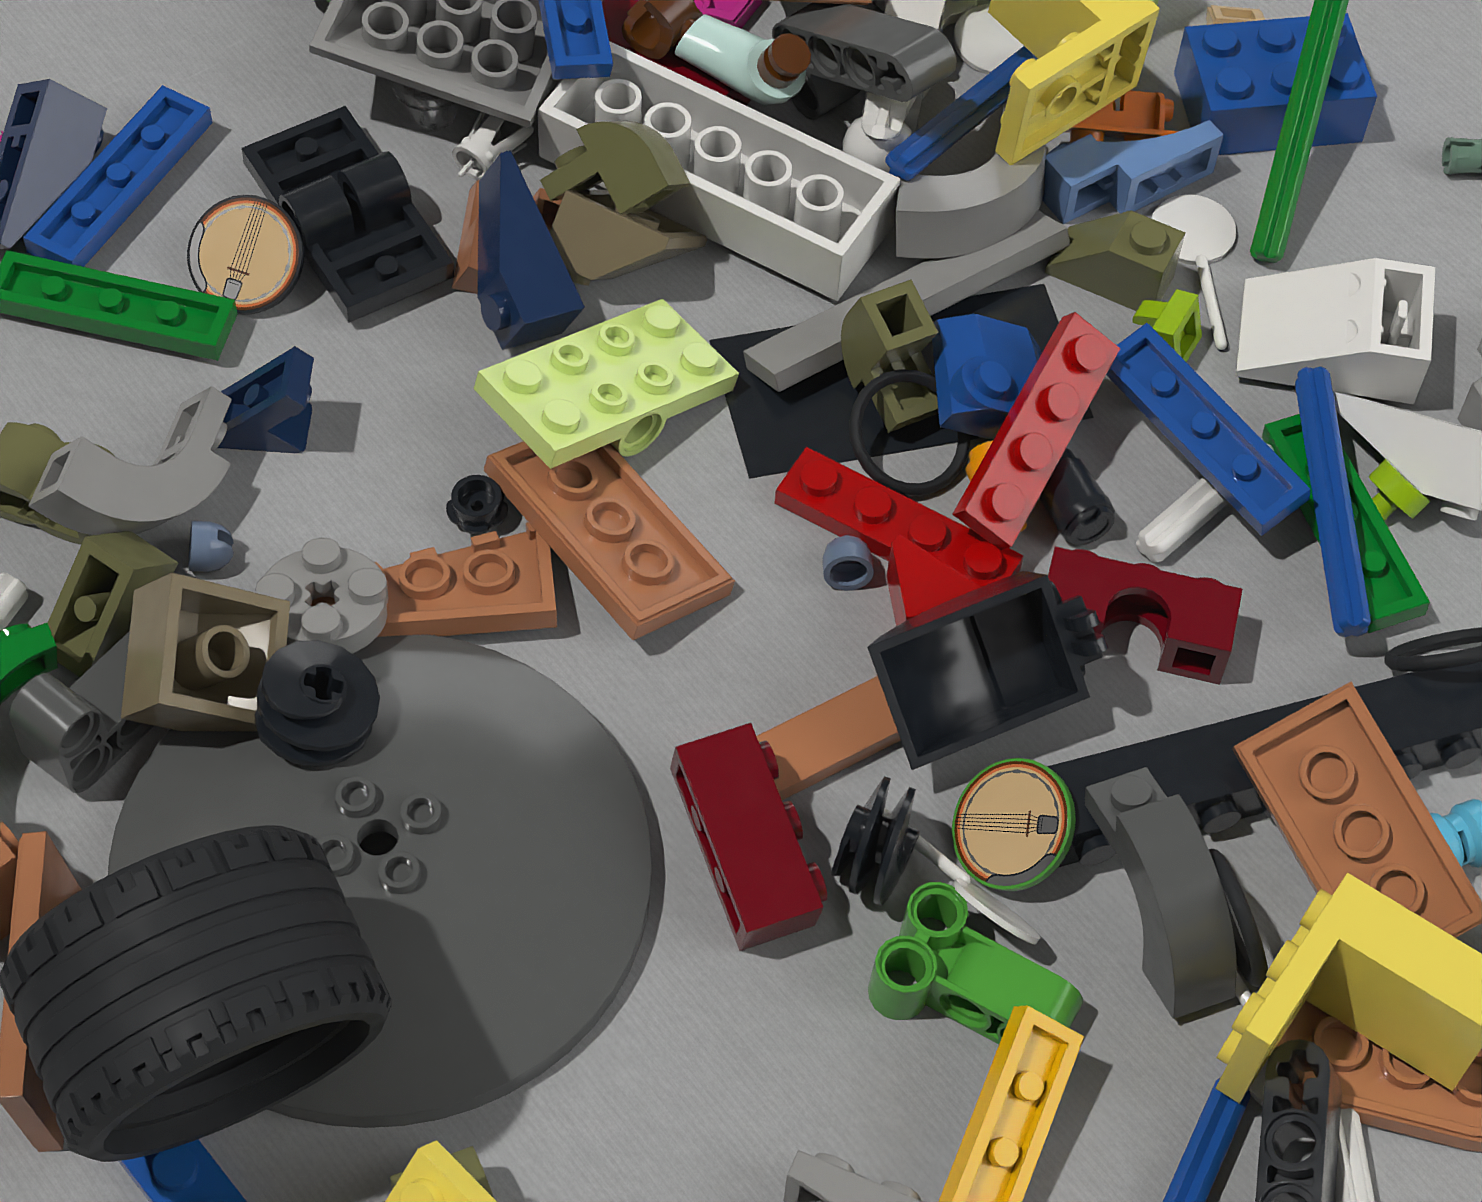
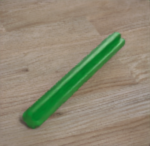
(1298, 130)

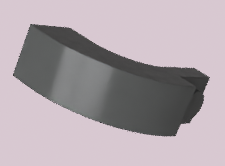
(1177, 890)

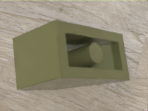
(1120, 258)
(99, 594)

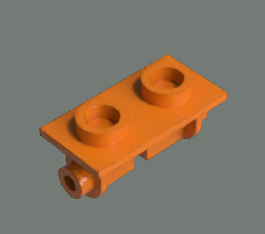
(1139, 118)

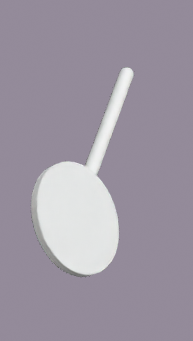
(983, 40)
(1207, 239)
(975, 896)

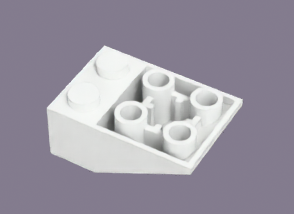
(1354, 318)

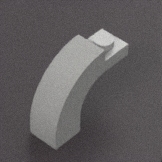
(968, 209)
(104, 495)

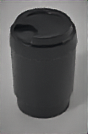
(1077, 502)

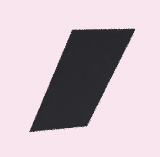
(817, 411)

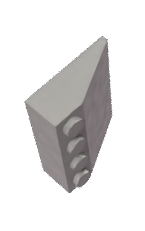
(460, 50)

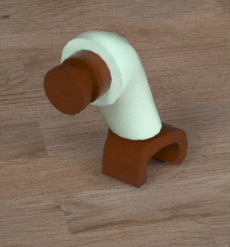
(751, 65)

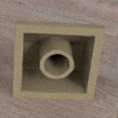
(199, 653)

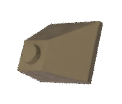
(605, 244)

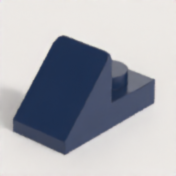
(271, 406)

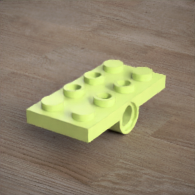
(606, 384)

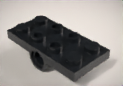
(350, 211)

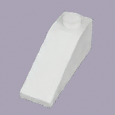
(1427, 451)

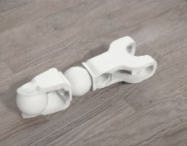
(889, 121)

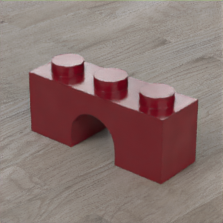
(1187, 614)

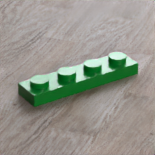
(115, 305)
(1389, 581)

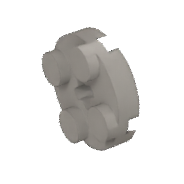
(334, 572)

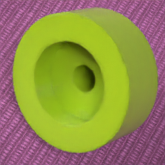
(1396, 492)

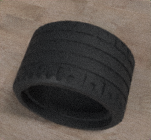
(193, 991)

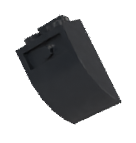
(985, 664)

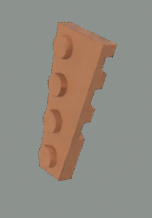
(472, 589)

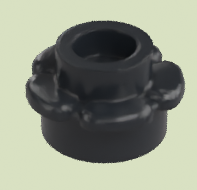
(476, 491)

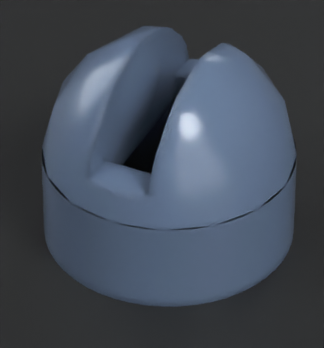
(209, 546)
(847, 563)

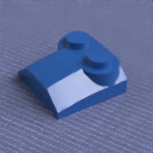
(980, 371)

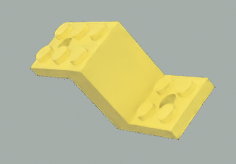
(1085, 61)
(1375, 973)

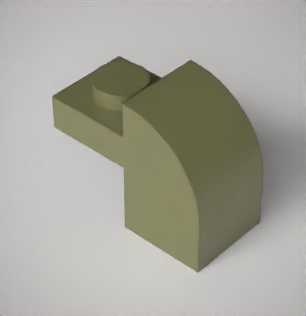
(627, 157)
(886, 335)

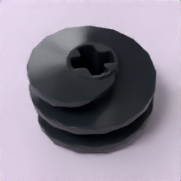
(315, 703)
(876, 842)

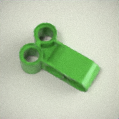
(962, 971)

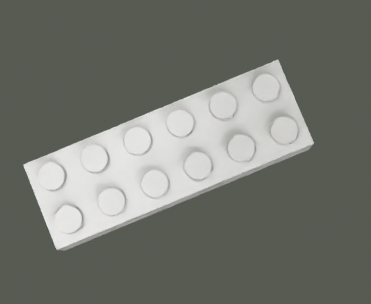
(750, 176)

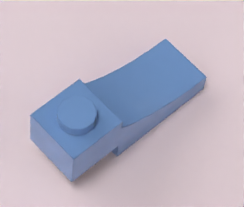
(1126, 172)

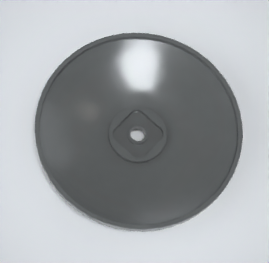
(508, 879)

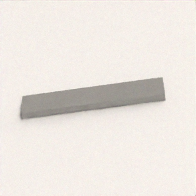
(940, 283)

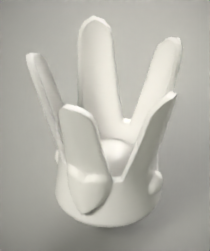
(479, 150)

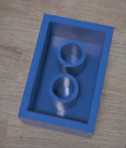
(1244, 78)

